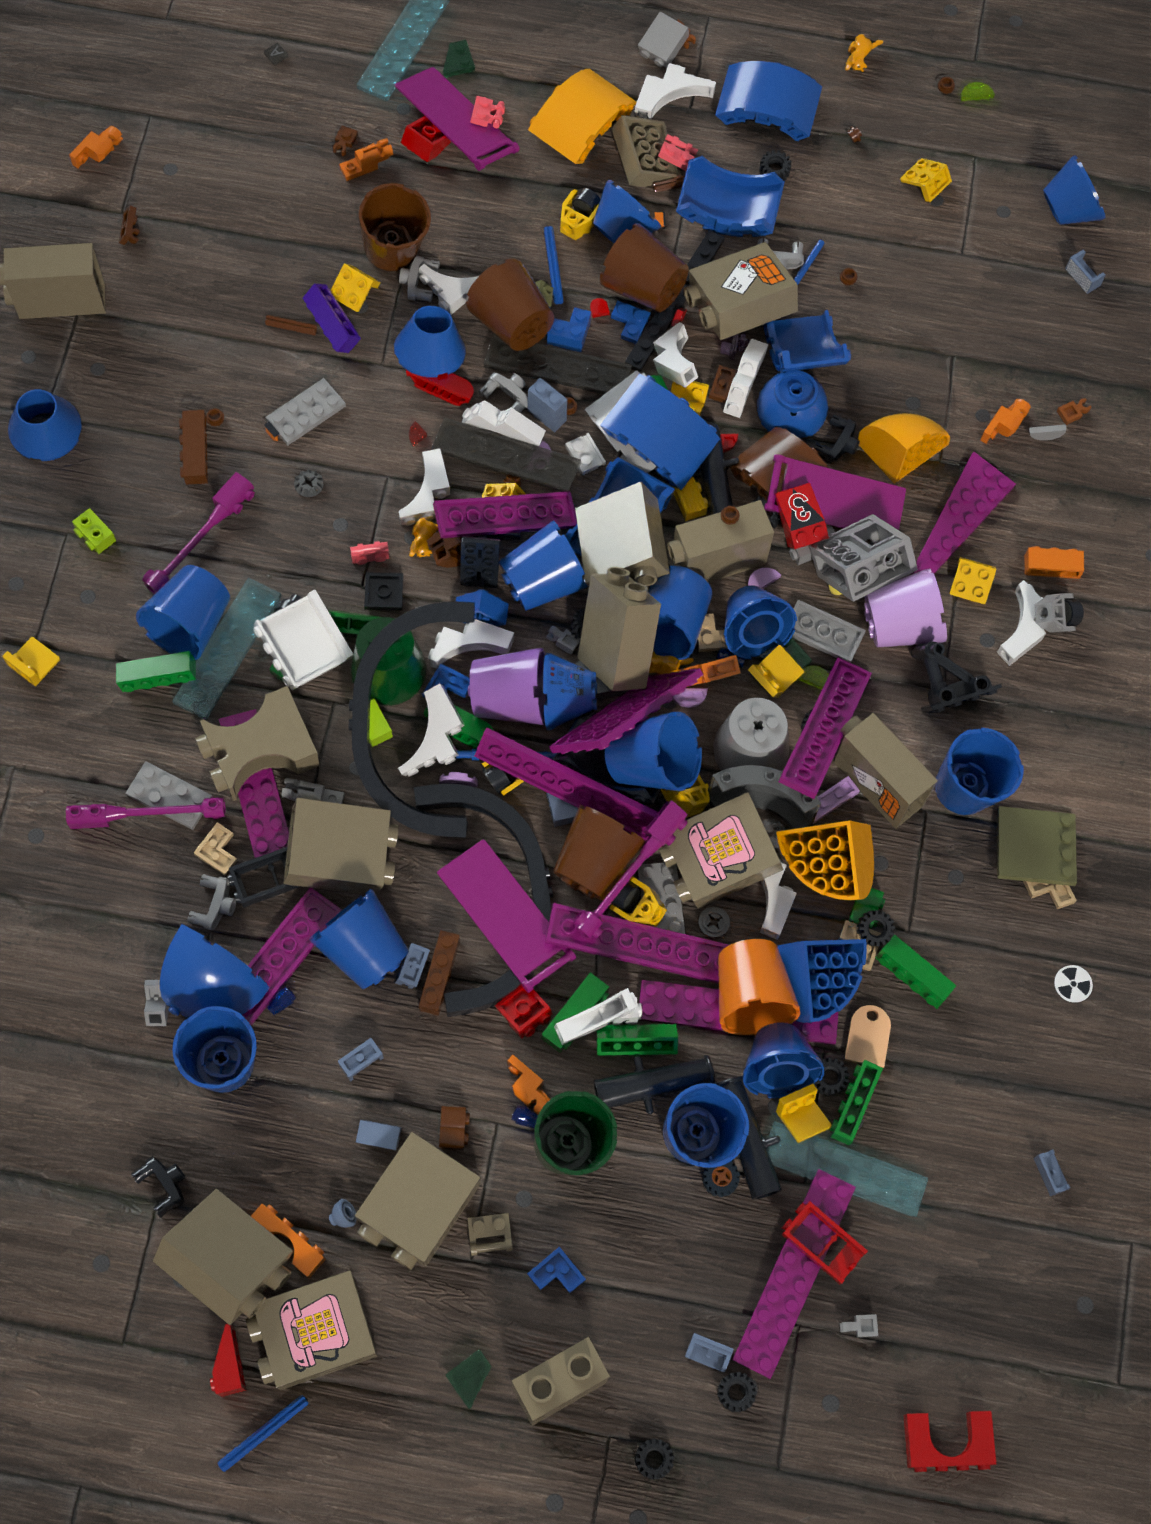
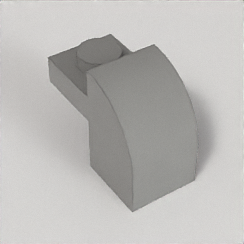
(155, 1008)

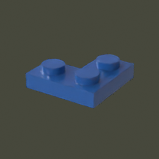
(633, 318)
(450, 680)
(558, 1266)

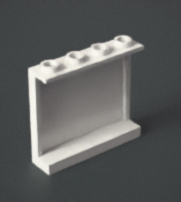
(303, 640)

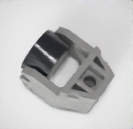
(1059, 612)

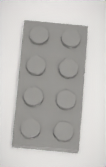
(306, 411)
(826, 632)
(161, 789)
(661, 880)

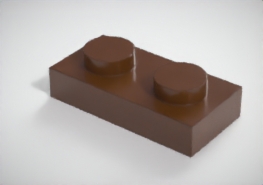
(722, 384)

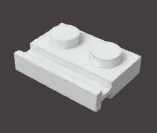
(587, 451)

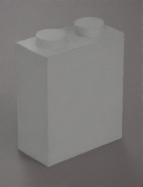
(663, 40)

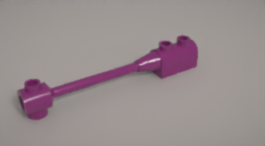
(226, 502)
(101, 814)
(659, 833)

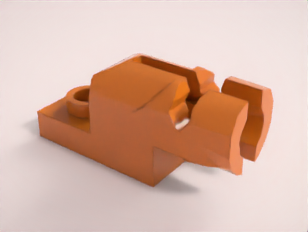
(96, 146)
(366, 159)
(1006, 420)
(716, 669)
(527, 1085)

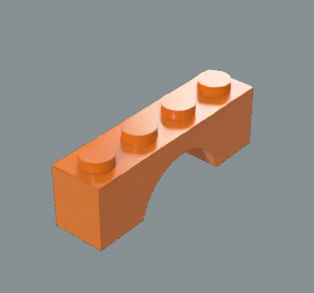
(306, 1258)

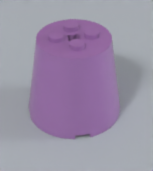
(509, 687)

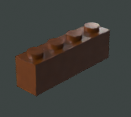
(194, 447)
(439, 973)

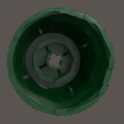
(400, 668)
(587, 1126)

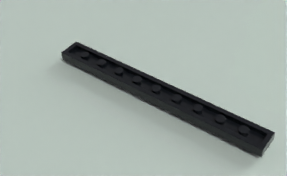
(662, 320)

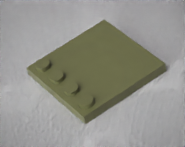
(1036, 846)

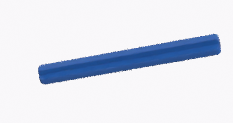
(553, 264)
(262, 1433)

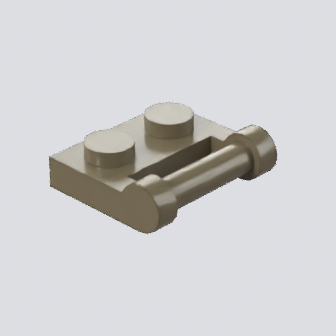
(489, 1227)

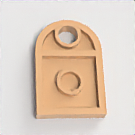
(868, 1038)

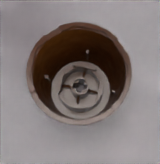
(393, 225)
(644, 269)
(510, 304)
(596, 853)

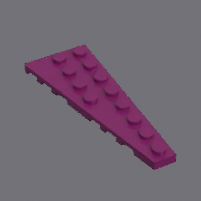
(971, 501)

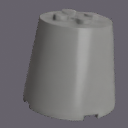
(742, 745)

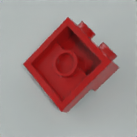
(524, 1011)

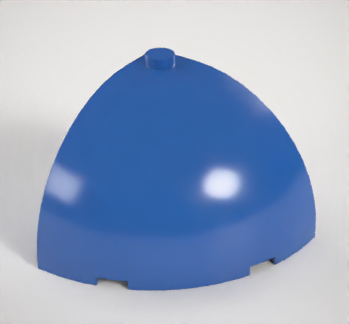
(823, 974)
(206, 976)

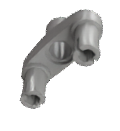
(789, 260)
(411, 277)
(512, 387)
(220, 903)

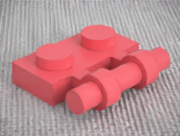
(482, 110)
(675, 155)
(371, 552)

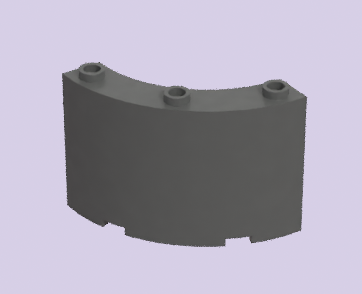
(765, 792)

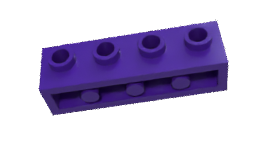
(331, 318)

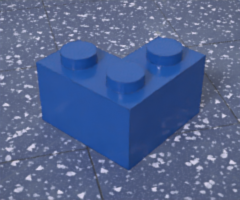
(570, 334)
(487, 607)

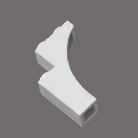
(669, 359)
(744, 378)
(506, 422)
(434, 486)
(1028, 632)
(474, 637)
(778, 904)
(596, 1016)

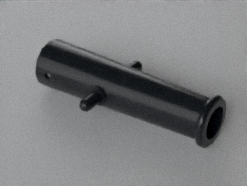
(715, 476)
(648, 1083)
(754, 1156)

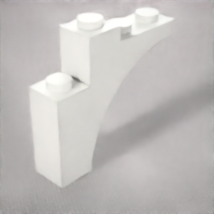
(674, 85)
(450, 290)
(436, 744)

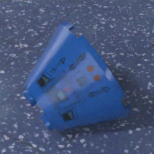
(568, 691)

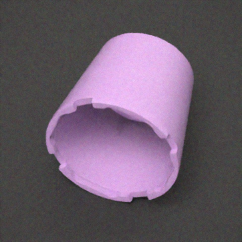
(906, 612)

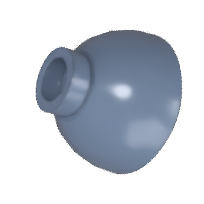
(343, 1214)

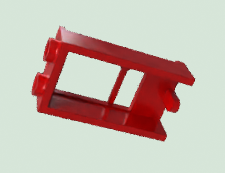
(847, 1257)

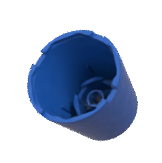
(542, 569)
(683, 608)
(185, 611)
(657, 753)
(978, 771)
(362, 941)
(209, 1037)
(719, 1121)

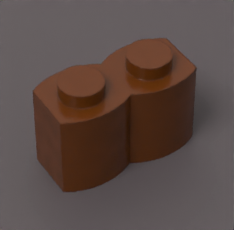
(453, 1128)

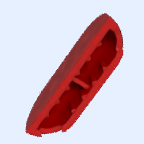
(446, 387)

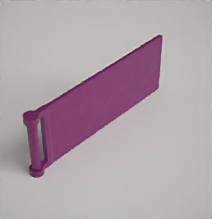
(452, 116)
(840, 495)
(503, 912)

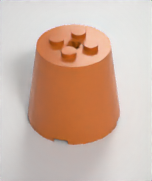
(754, 988)

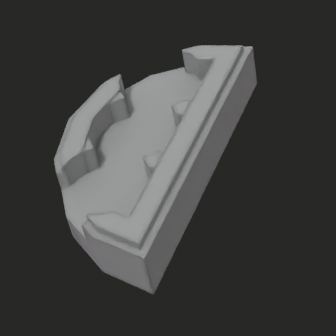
(1047, 432)

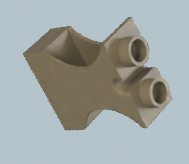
(268, 740)

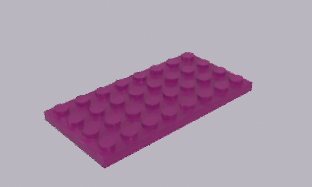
(625, 712)

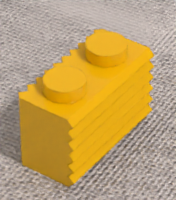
(690, 500)

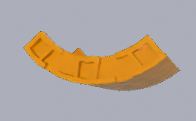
(579, 113)

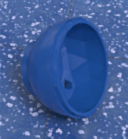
(778, 400)

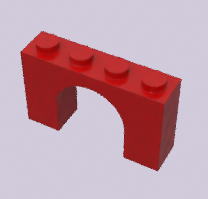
(978, 1452)

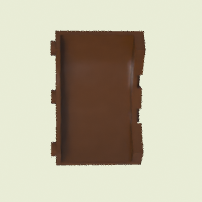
(757, 461)

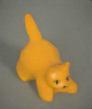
(860, 49)
(422, 531)
(666, 664)

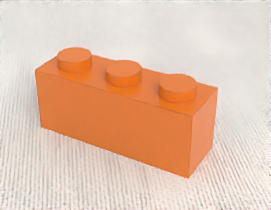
(1054, 562)

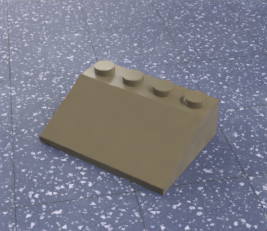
(639, 146)

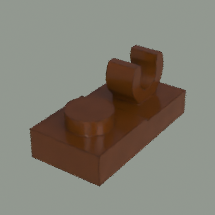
(126, 233)

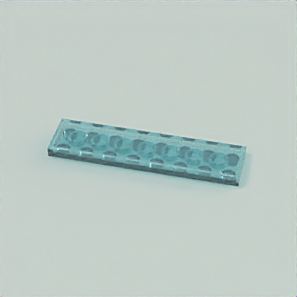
(400, 47)
(227, 648)
(873, 1178)

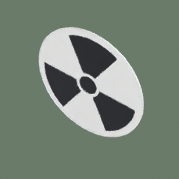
(1073, 983)

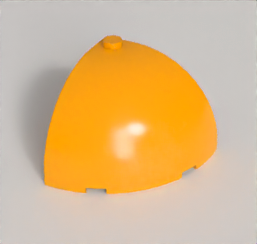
(902, 443)
(831, 858)

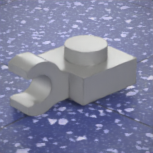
(565, 639)
(864, 1326)

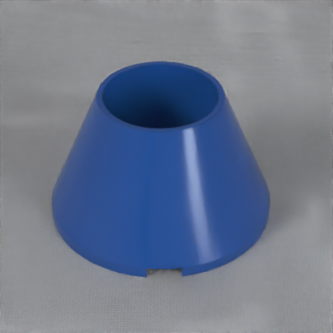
(1073, 195)
(620, 212)
(430, 343)
(46, 439)
(757, 621)
(781, 1062)

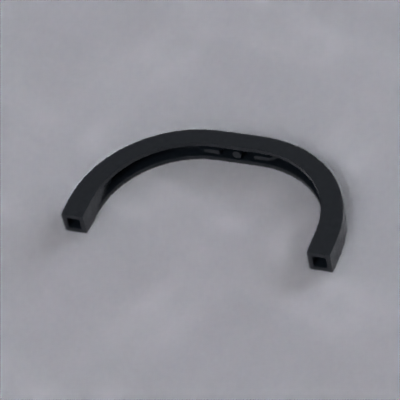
(360, 723)
(481, 801)

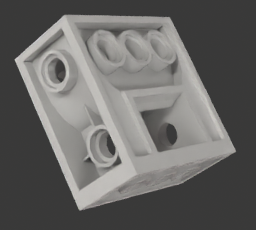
(860, 567)

